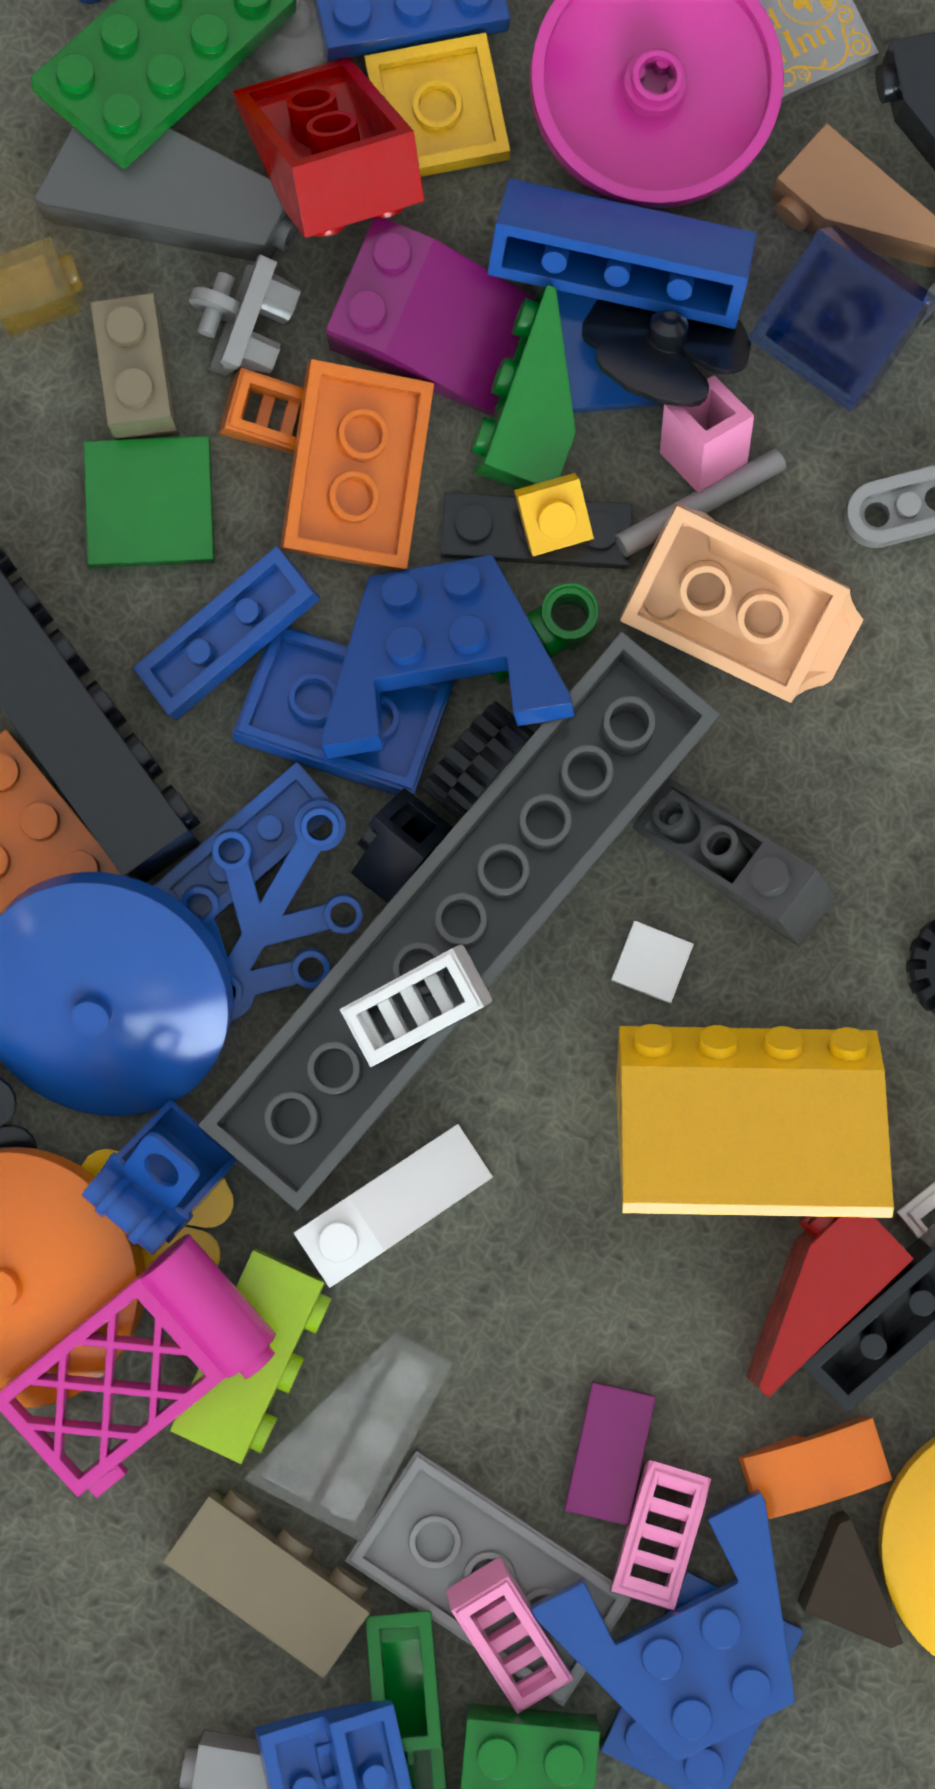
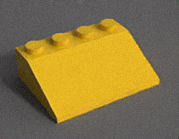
(753, 1122)

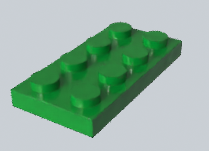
(150, 65)

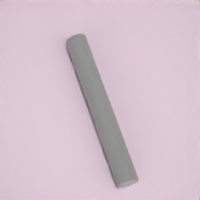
(733, 485)

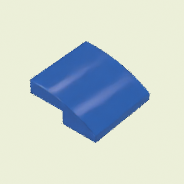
(335, 1749)

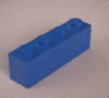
(621, 253)

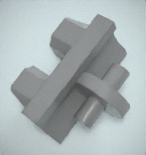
(257, 293)

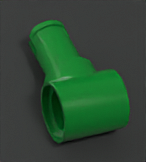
(551, 636)

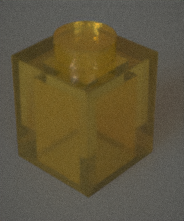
(36, 286)

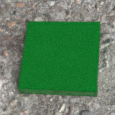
(149, 502)

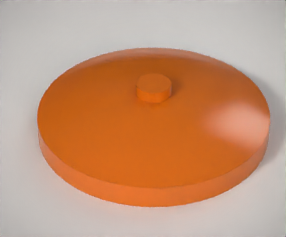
(56, 1267)

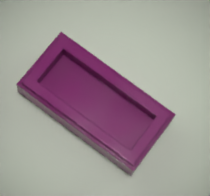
(610, 1453)

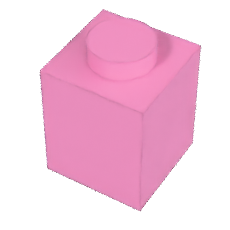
(707, 439)

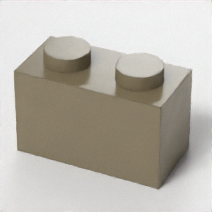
(134, 367)

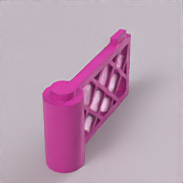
(203, 1317)

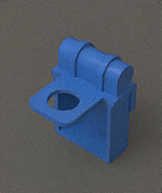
(159, 1178)

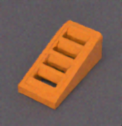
(257, 433)

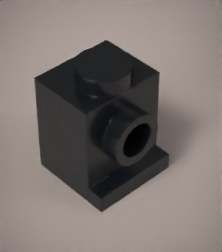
(398, 844)

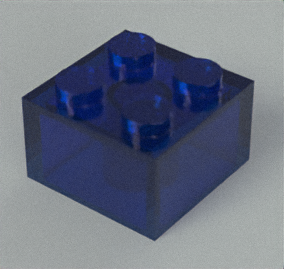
(841, 317)

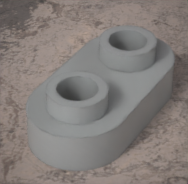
(903, 503)

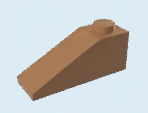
(843, 188)

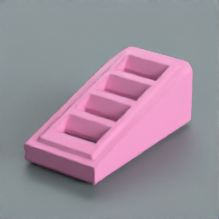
(678, 1480)
(484, 1600)

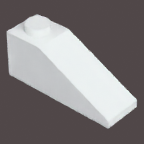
(393, 1205)

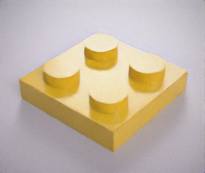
(447, 99)

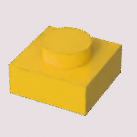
(554, 514)

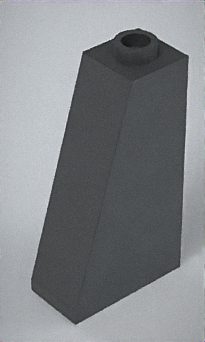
(167, 196)

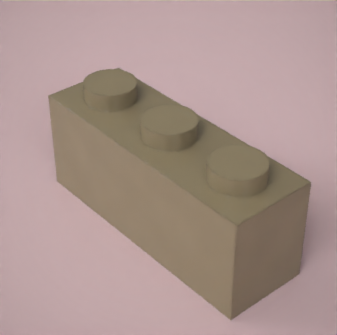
(271, 1580)

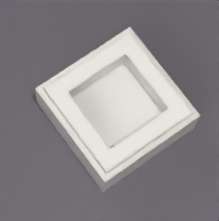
(652, 962)

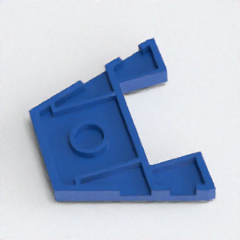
(435, 629)
(701, 1665)

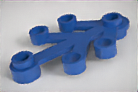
(264, 920)

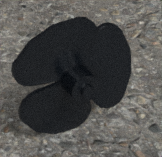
(647, 351)

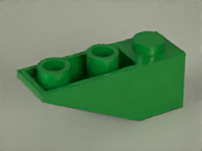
(534, 413)

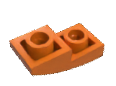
(817, 1468)

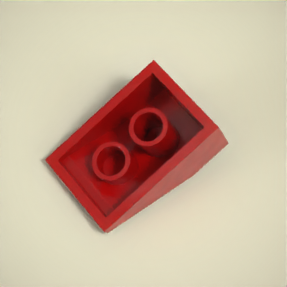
(331, 147)
(824, 1284)

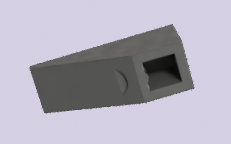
(737, 861)

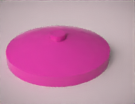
(656, 94)

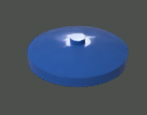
(109, 994)

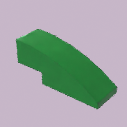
(406, 1673)

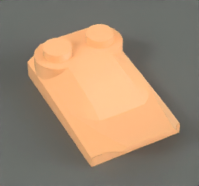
(742, 606)

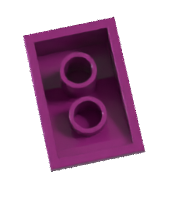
(426, 315)

